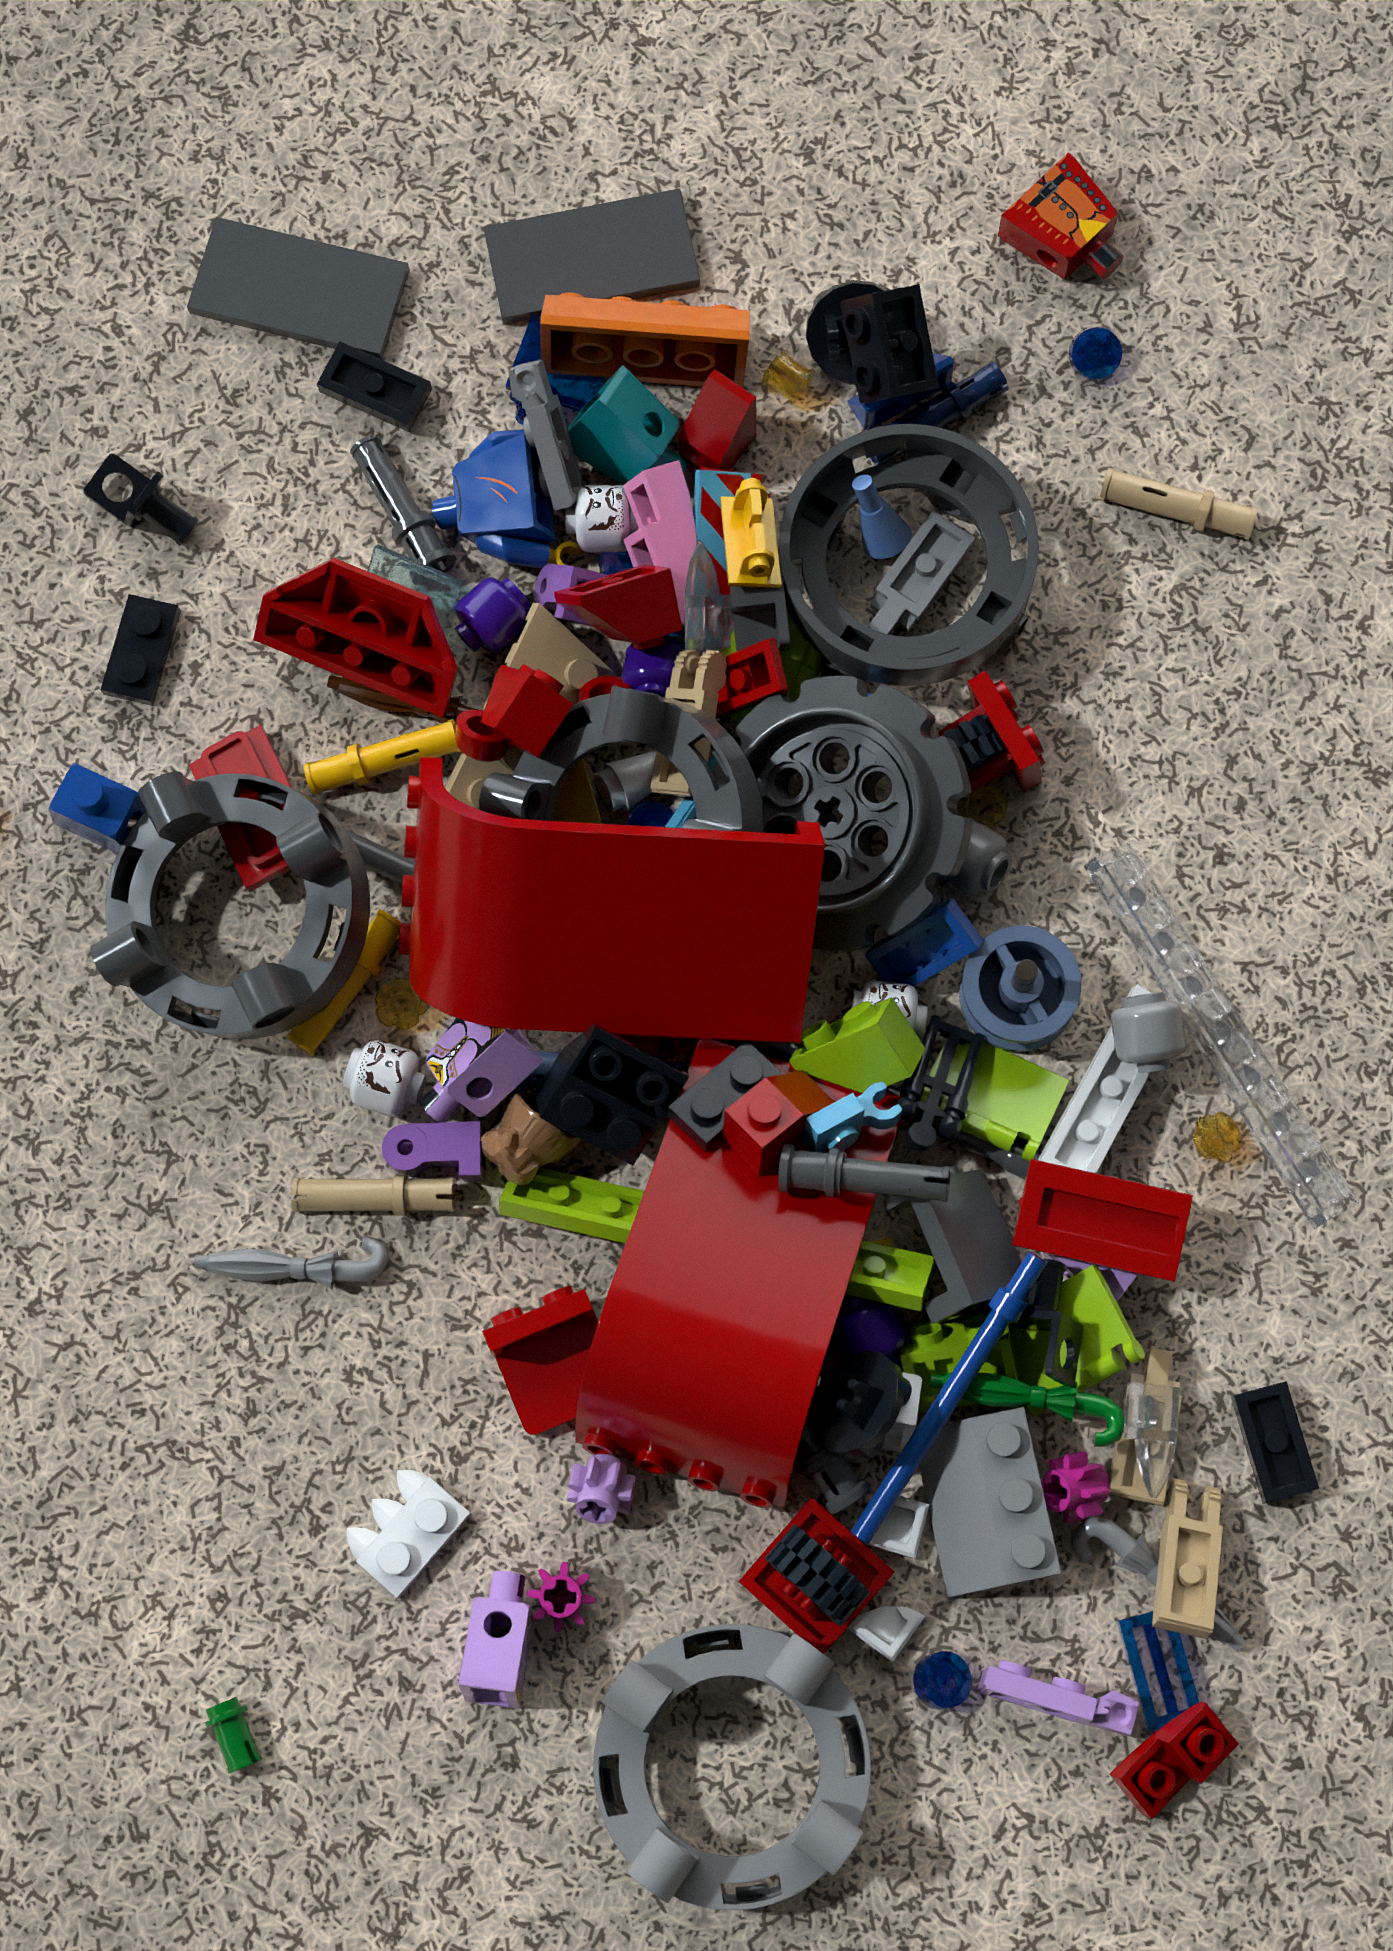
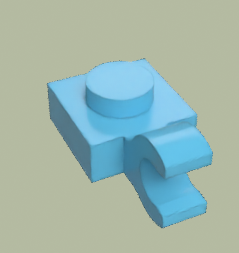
(841, 1122)

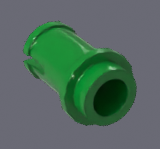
(233, 1734)

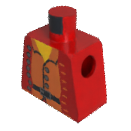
(1063, 222)

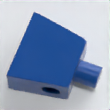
(95, 807)

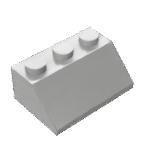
(988, 1504)

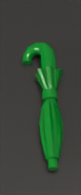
(1063, 1400)

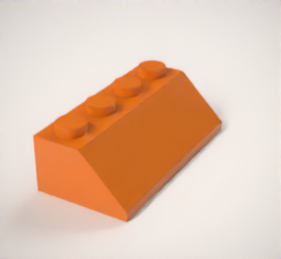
(651, 340)

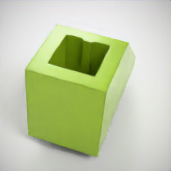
(861, 1047)

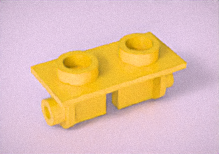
(750, 537)

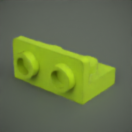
(939, 1348)

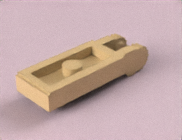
(696, 683)
(1188, 1563)

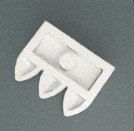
(409, 1532)

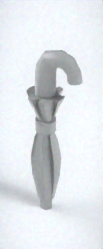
(325, 1269)
(1138, 1558)

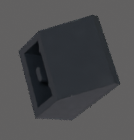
(609, 1092)

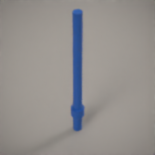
(1006, 1306)

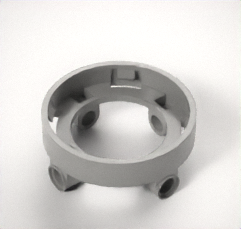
(659, 1856)

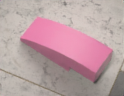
(664, 523)

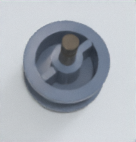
(1020, 988)

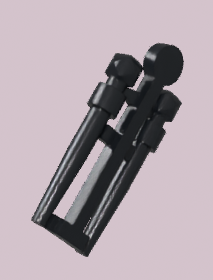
(921, 1134)

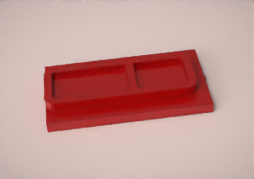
(250, 846)
(1102, 1220)

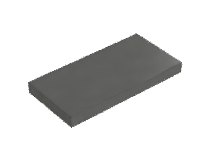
(595, 250)
(298, 287)

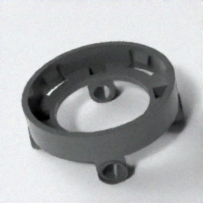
(958, 480)
(643, 719)
(269, 995)

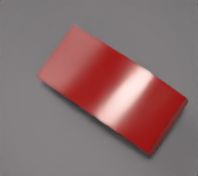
(1179, 1751)

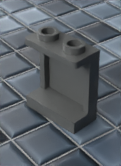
(967, 1244)

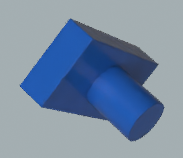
(926, 948)

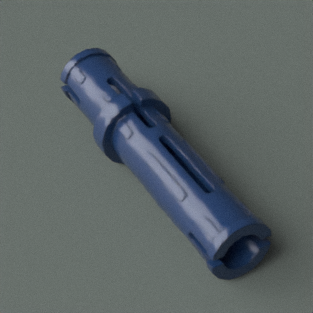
(953, 403)

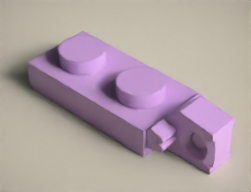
(1061, 1698)

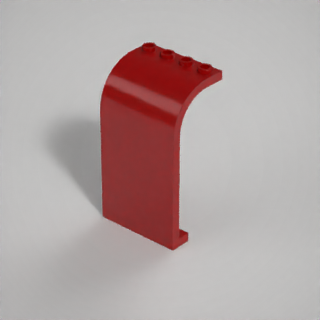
(607, 922)
(723, 1311)

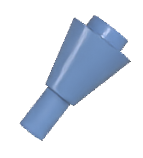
(881, 527)

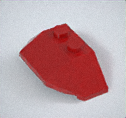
(362, 632)

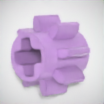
(601, 1488)

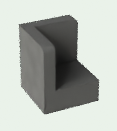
(759, 615)

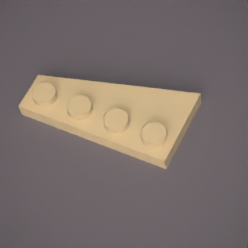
(544, 646)

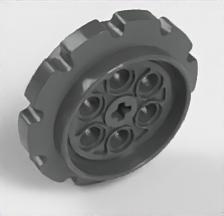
(921, 818)

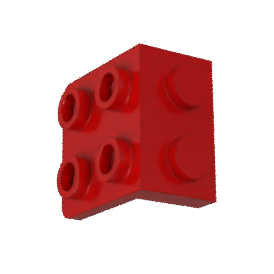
(544, 1356)

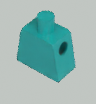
(624, 429)

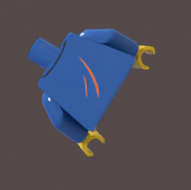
(502, 503)

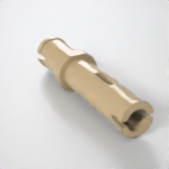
(1178, 503)
(375, 1194)

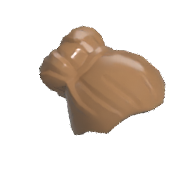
(525, 1141)

